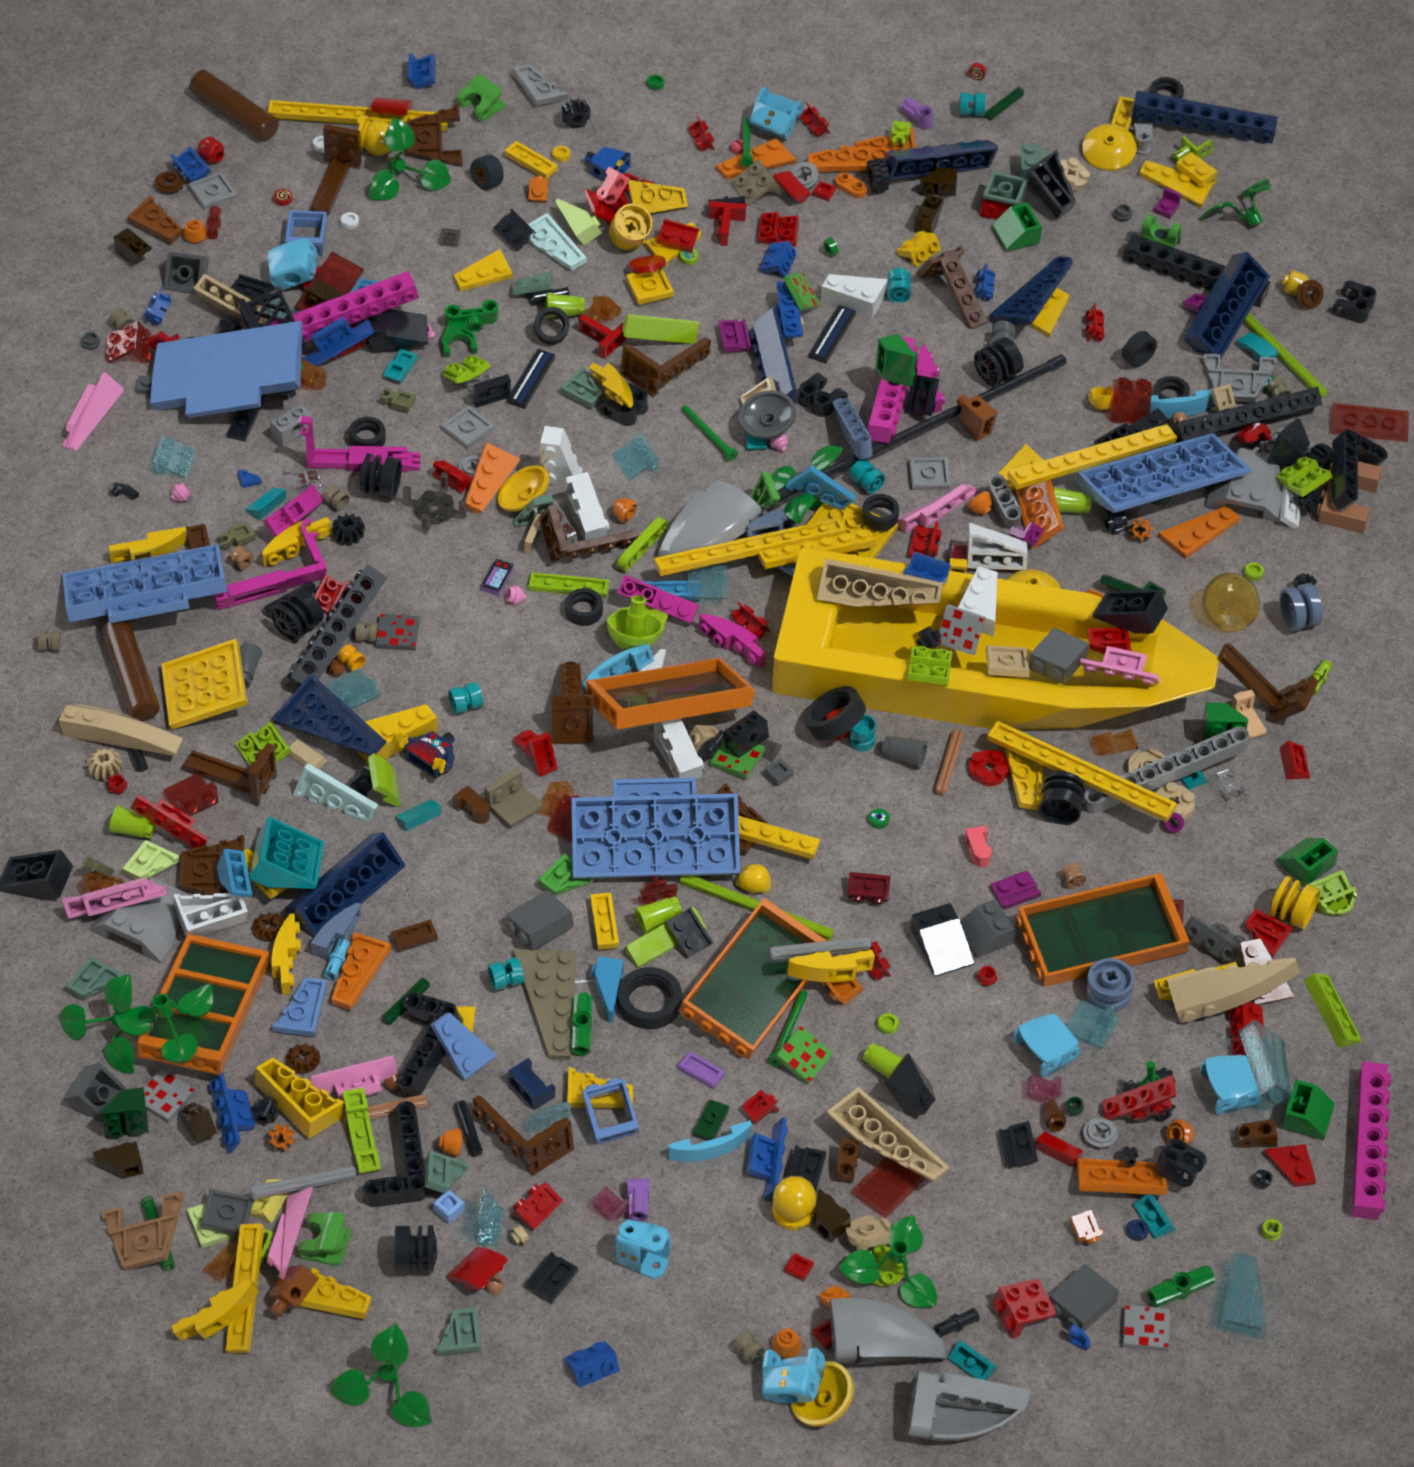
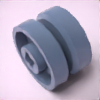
(1300, 607)
(1110, 983)

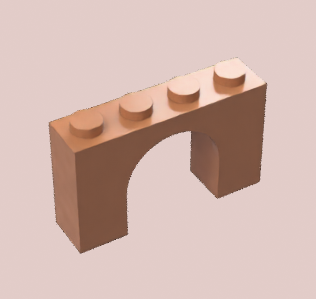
(1355, 516)

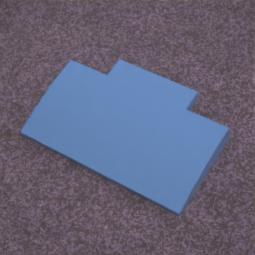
(227, 369)
(1161, 473)
(144, 585)
(655, 830)

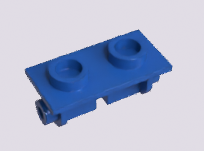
(985, 283)
(159, 301)

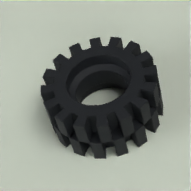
(877, 175)

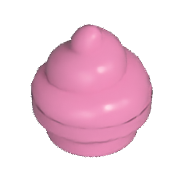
(779, 442)
(180, 493)
(514, 595)

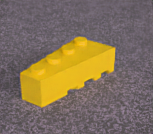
(412, 722)
(297, 1099)

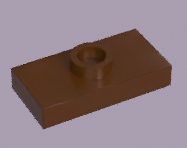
(197, 536)
(414, 935)

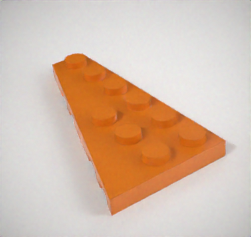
(856, 156)

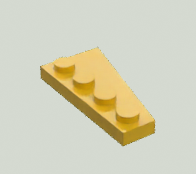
(1176, 181)
(1026, 780)

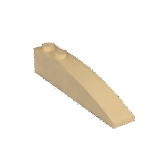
(872, 586)
(116, 729)
(1215, 991)
(881, 1132)

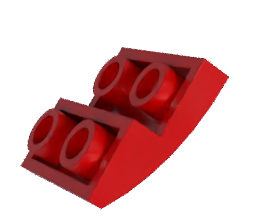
(393, 106)
(778, 229)
(329, 593)
(477, 1268)

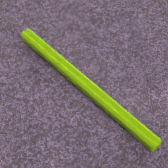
(1285, 356)
(747, 902)

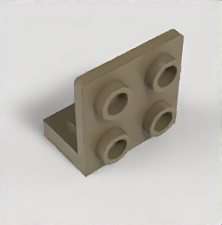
(756, 182)
(511, 799)

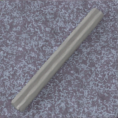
(833, 946)
(303, 1182)

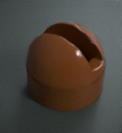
(336, 668)
(391, 1082)

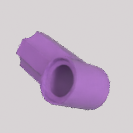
(919, 113)
(638, 1198)

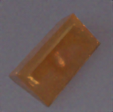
(553, 797)
(223, 1262)

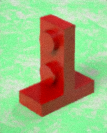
(726, 213)
(607, 339)
(539, 749)

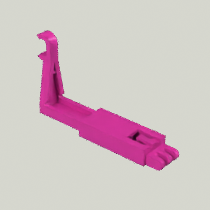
(354, 456)
(275, 582)

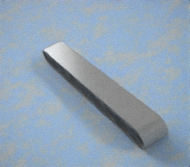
(1174, 763)

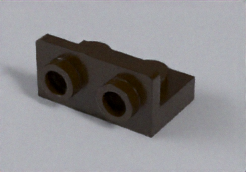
(321, 293)

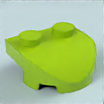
(1335, 895)

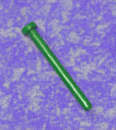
(747, 158)
(730, 453)
(788, 1027)

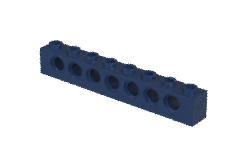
(1204, 117)

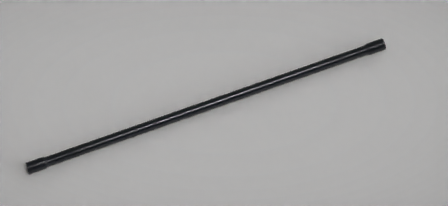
(1050, 365)

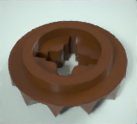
(171, 177)
(1316, 295)
(270, 933)
(298, 1064)

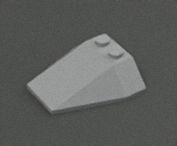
(1253, 490)
(147, 923)

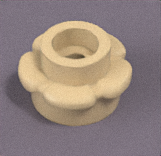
(519, 1235)

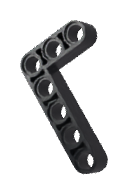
(1346, 452)
(429, 1049)
(411, 1160)

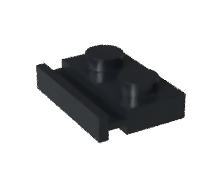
(514, 230)
(251, 287)
(491, 390)
(922, 395)
(688, 933)
(1018, 1145)
(807, 1164)
(552, 1277)

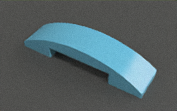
(1189, 405)
(621, 663)
(710, 1149)

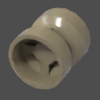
(120, 318)
(1277, 387)
(334, 496)
(366, 631)
(49, 641)
(748, 1347)

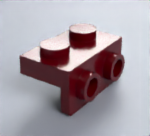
(868, 887)

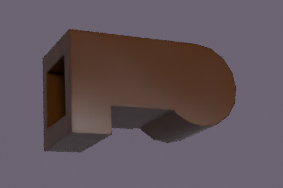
(473, 804)
(1256, 1134)
(847, 1160)

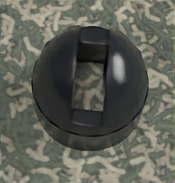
(1262, 1174)

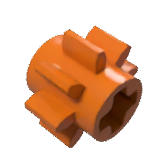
(1138, 533)
(287, 1136)

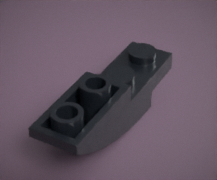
(1153, 419)

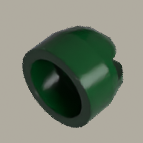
(1079, 1102)

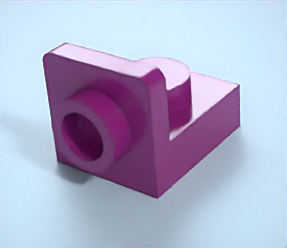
(1168, 204)
(1194, 302)
(1030, 534)

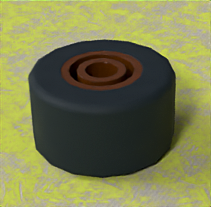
(486, 172)

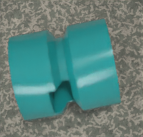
(979, 104)
(899, 285)
(867, 476)
(465, 697)
(863, 734)
(507, 973)

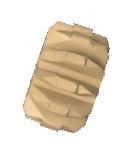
(104, 763)

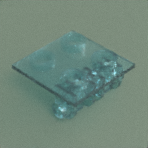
(173, 457)
(636, 457)
(708, 583)
(354, 688)
(1093, 1023)
(489, 1219)

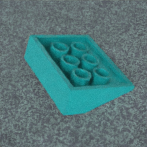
(286, 857)

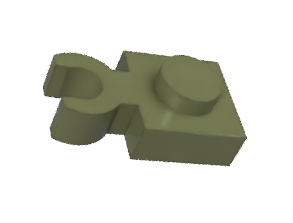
(400, 400)
(237, 534)
(98, 866)

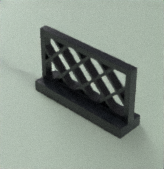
(252, 321)

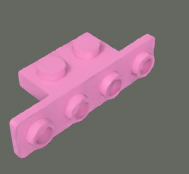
(1123, 663)
(356, 1076)

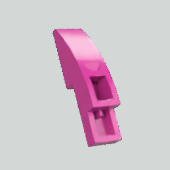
(927, 368)
(293, 510)
(659, 599)
(728, 634)

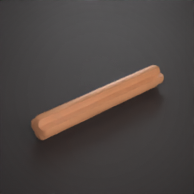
(949, 762)
(390, 1107)

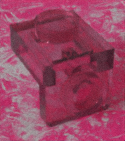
(1044, 1089)
(609, 1204)

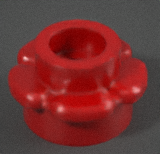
(117, 780)
(987, 971)

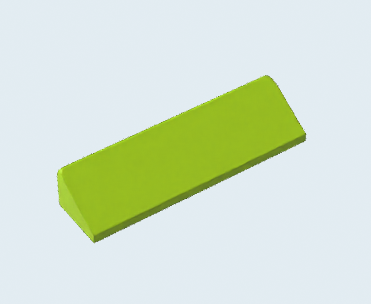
(660, 329)
(653, 944)
(1332, 1010)

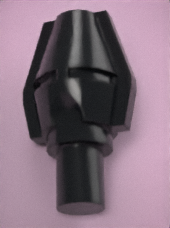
(711, 746)

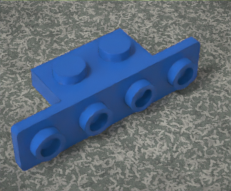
(788, 312)
(337, 338)
(232, 1111)
(766, 1156)

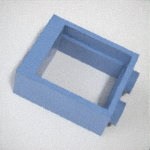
(315, 220)
(616, 1131)

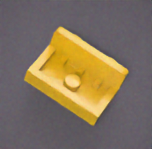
(1197, 169)
(919, 247)

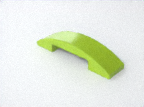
(361, 1131)

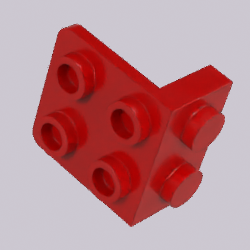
(602, 210)
(1022, 1304)

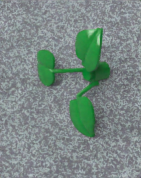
(401, 137)
(1252, 213)
(798, 506)
(119, 995)
(182, 1048)
(904, 1239)
(392, 1350)

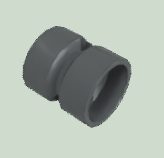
(1003, 329)

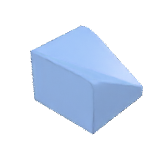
(448, 1206)

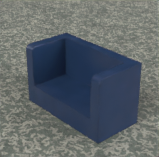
(530, 1085)

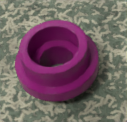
(1174, 829)

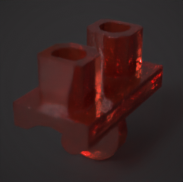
(658, 891)

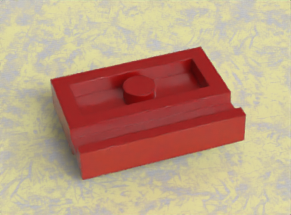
(678, 235)

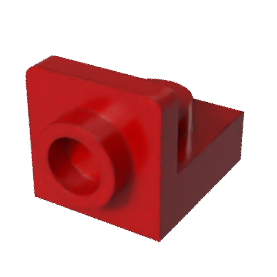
(159, 338)
(760, 1105)

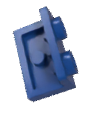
(421, 71)
(191, 164)
(778, 258)
(928, 568)
(593, 1363)

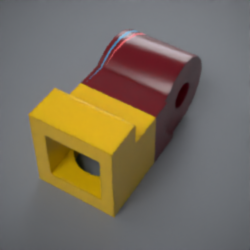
(958, 557)

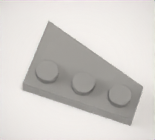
(536, 86)

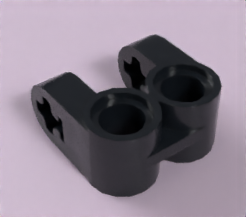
(1362, 304)
(820, 401)
(623, 414)
(1175, 1159)

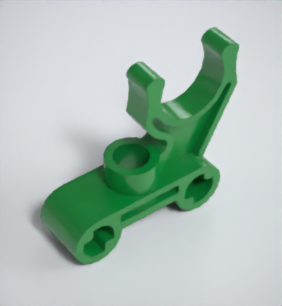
(463, 322)

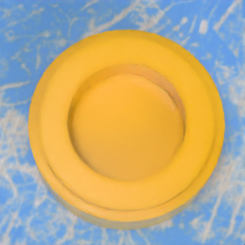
(561, 154)

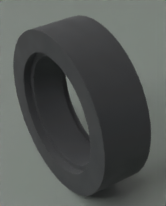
(840, 723)
(649, 976)

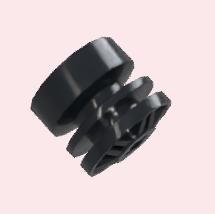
(998, 361)
(379, 475)
(297, 614)
(1061, 798)
(414, 1249)

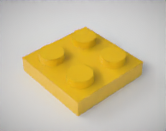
(649, 286)

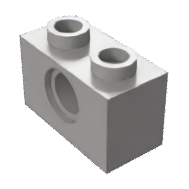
(286, 427)

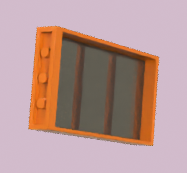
(669, 693)

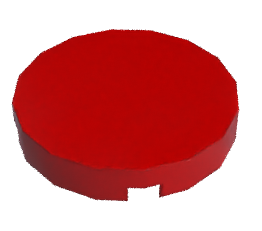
(647, 264)

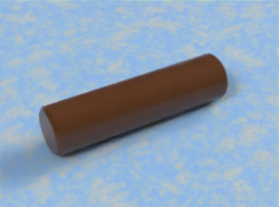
(234, 105)
(131, 670)

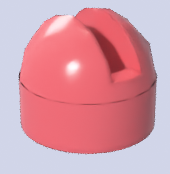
(737, 147)

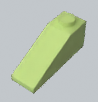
(580, 221)

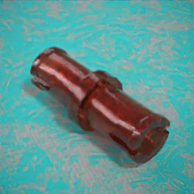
(213, 222)

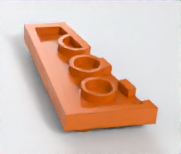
(770, 154)
(489, 475)
(1198, 532)
(361, 965)

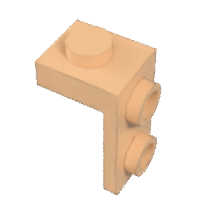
(1243, 703)

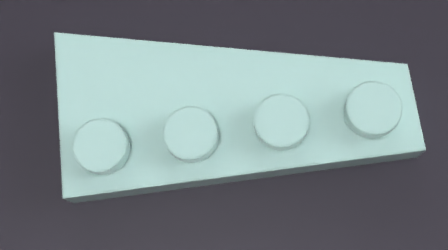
(555, 243)
(326, 789)

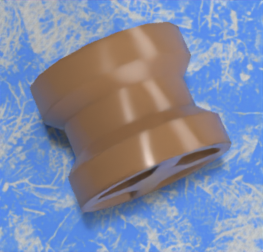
(241, 557)
(1073, 875)

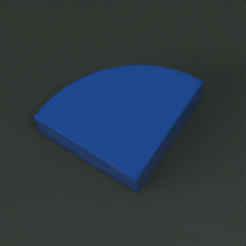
(248, 479)
(1078, 1337)

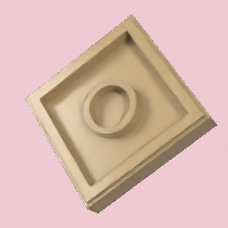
(1007, 661)

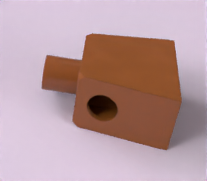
(976, 416)
(292, 1290)

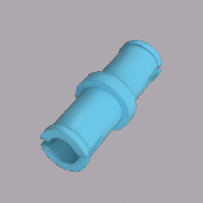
(336, 959)

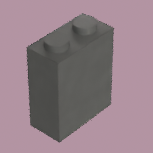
(1058, 656)
(539, 920)
(1083, 1298)

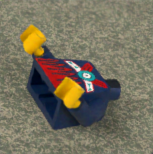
(429, 751)

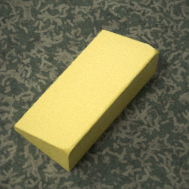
(268, 1207)

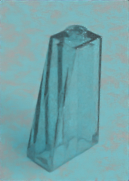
(1267, 1061)
(1243, 1303)

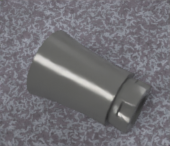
(250, 657)
(905, 750)

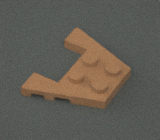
(148, 1240)

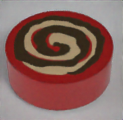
(977, 71)
(283, 197)

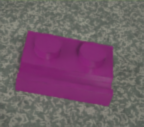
(734, 335)
(1015, 890)

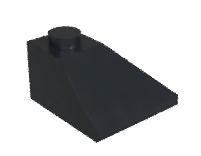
(1290, 445)
(910, 1087)

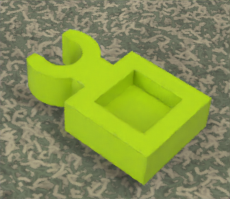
(900, 132)

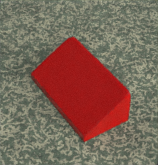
(792, 186)
(1294, 761)
(1058, 1149)

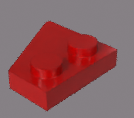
(1113, 637)
(1269, 930)
(1293, 1163)

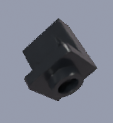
(361, 782)

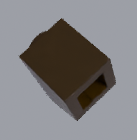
(939, 182)
(928, 214)
(130, 245)
(198, 1121)
(120, 1160)
(830, 1217)

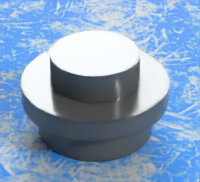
(1123, 212)
(90, 340)

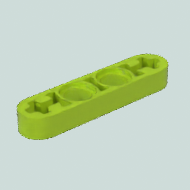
(642, 544)

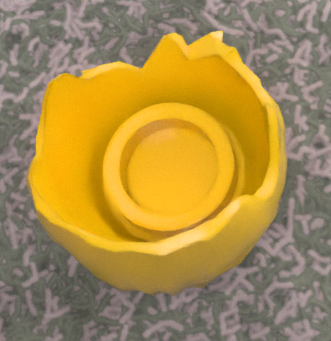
(1101, 398)
(754, 879)

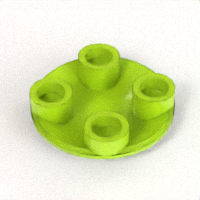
(889, 1272)

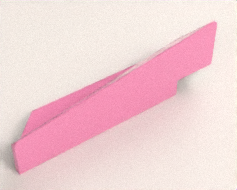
(90, 410)
(936, 509)
(113, 897)
(288, 1231)

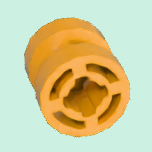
(352, 658)

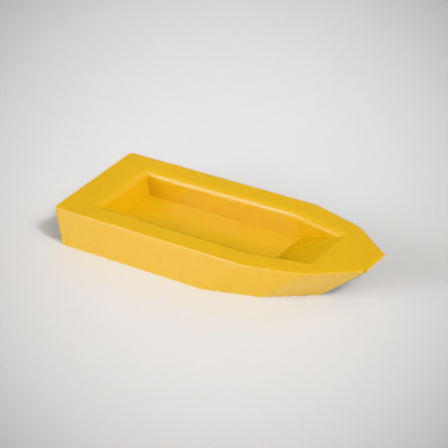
(871, 647)

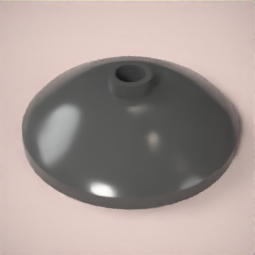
(766, 408)

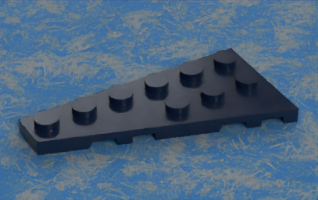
(1031, 297)
(323, 715)

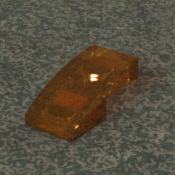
(1111, 744)

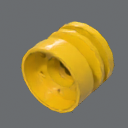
(634, 218)
(1295, 902)

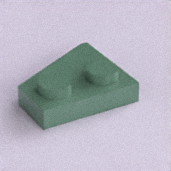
(533, 284)
(582, 388)
(534, 507)
(91, 979)
(442, 1171)
(461, 1334)

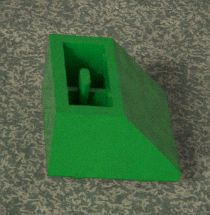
(1018, 227)
(895, 360)
(1221, 718)
(1309, 859)
(1308, 1110)

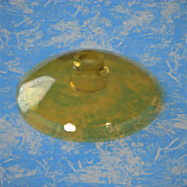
(1240, 596)

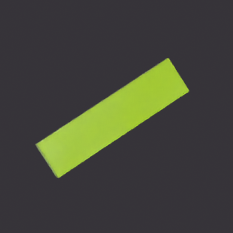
(566, 584)

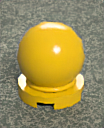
(373, 135)
(794, 1203)

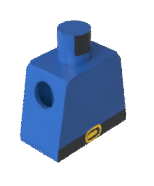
(607, 158)

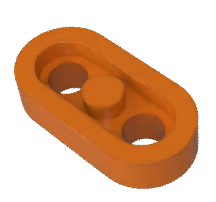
(851, 185)

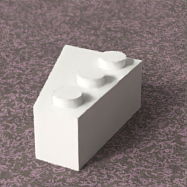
(855, 293)
(557, 455)
(585, 507)
(995, 550)
(981, 597)
(677, 749)
(209, 913)

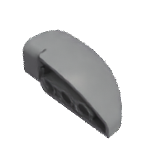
(710, 519)
(880, 1334)
(960, 1406)

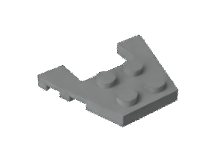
(1244, 383)

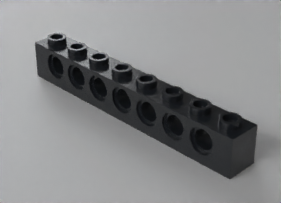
(1178, 264)
(1247, 414)
(372, 582)

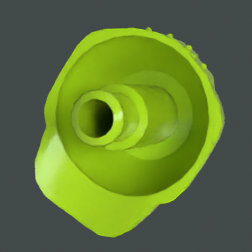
(636, 624)

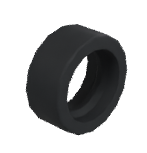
(1167, 83)
(556, 312)
(1139, 349)
(1171, 382)
(367, 423)
(883, 501)
(584, 618)

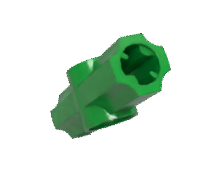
(582, 1024)
(1170, 1291)

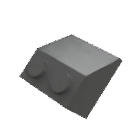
(184, 271)
(987, 929)
(93, 1090)

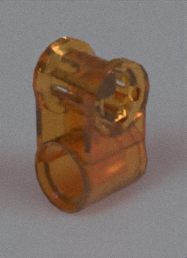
(603, 308)
(310, 375)
(94, 881)

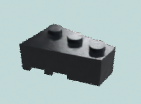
(1051, 184)

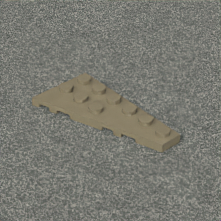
(550, 989)

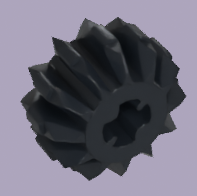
(575, 112)
(1322, 454)
(348, 528)

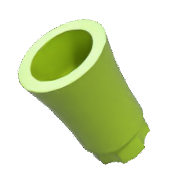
(569, 304)
(1072, 501)
(131, 823)
(657, 913)
(881, 1059)

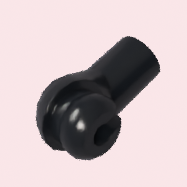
(125, 488)
(1129, 1155)

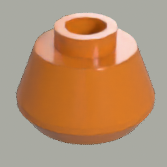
(194, 231)
(980, 503)
(624, 509)
(1181, 1130)
(451, 1142)
(787, 1343)

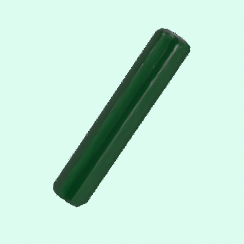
(1004, 103)
(398, 1008)

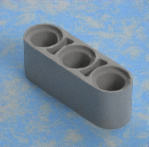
(1003, 509)

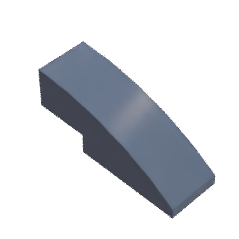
(770, 523)
(337, 928)

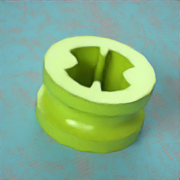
(1271, 1235)

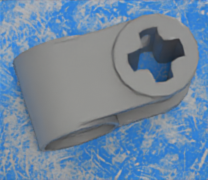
(1143, 136)

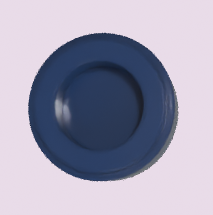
(1137, 1230)

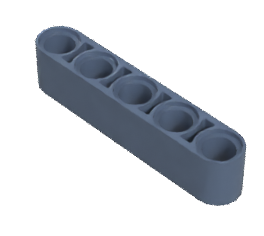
(853, 428)

